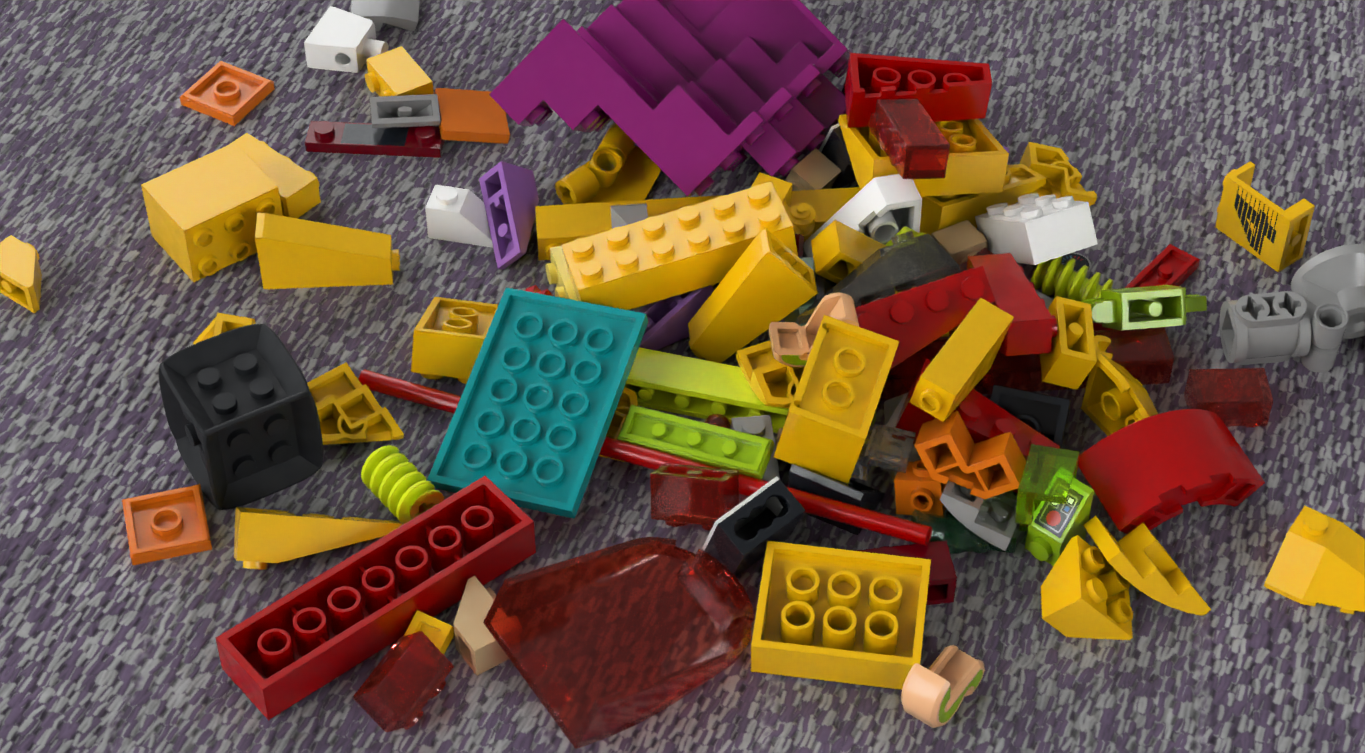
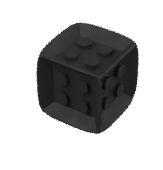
(241, 415)

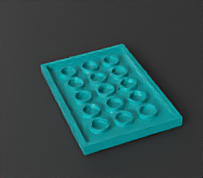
(540, 400)

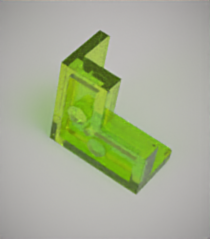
(1045, 478)

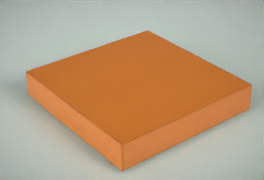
(227, 93)
(471, 116)
(166, 524)

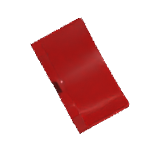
(1165, 463)

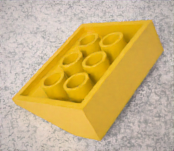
(973, 166)
(839, 615)

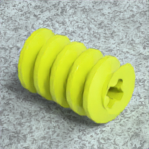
(1066, 282)
(398, 484)

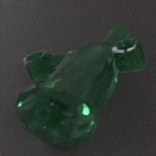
(957, 535)

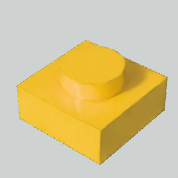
(436, 630)

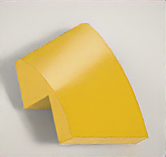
(767, 377)
(350, 410)

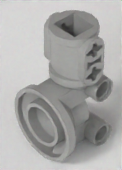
(1303, 322)

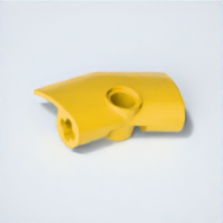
(625, 177)

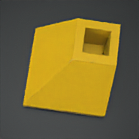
(1086, 595)

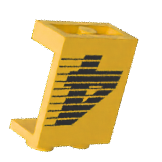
(1261, 225)

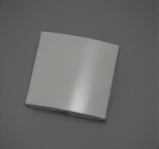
(392, 12)
(988, 518)

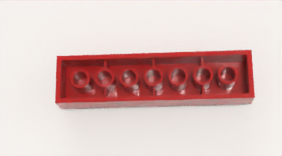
(374, 596)

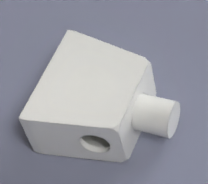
(342, 42)

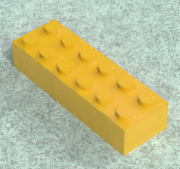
(674, 250)

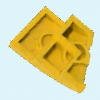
(1147, 567)

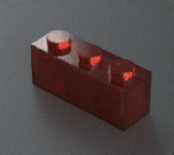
(910, 138)

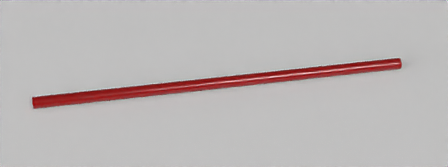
(653, 459)

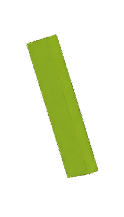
(697, 441)

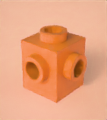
(918, 491)

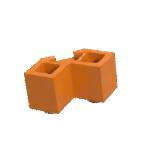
(982, 467)

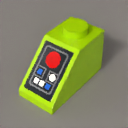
(1057, 523)

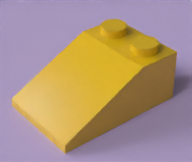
(450, 338)

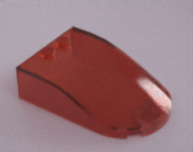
(621, 632)

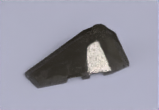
(893, 268)

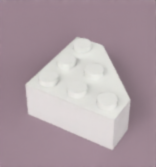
(878, 210)

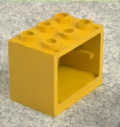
(210, 210)
(836, 399)

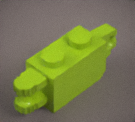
(1145, 307)

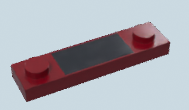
(363, 139)

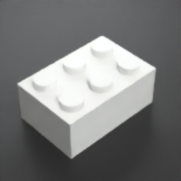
(1038, 227)

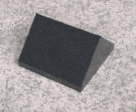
(851, 493)

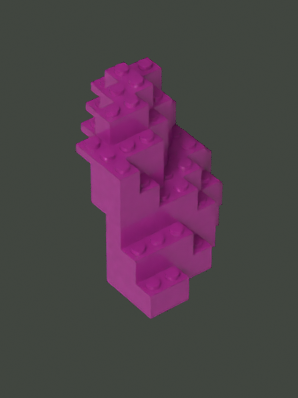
(690, 83)

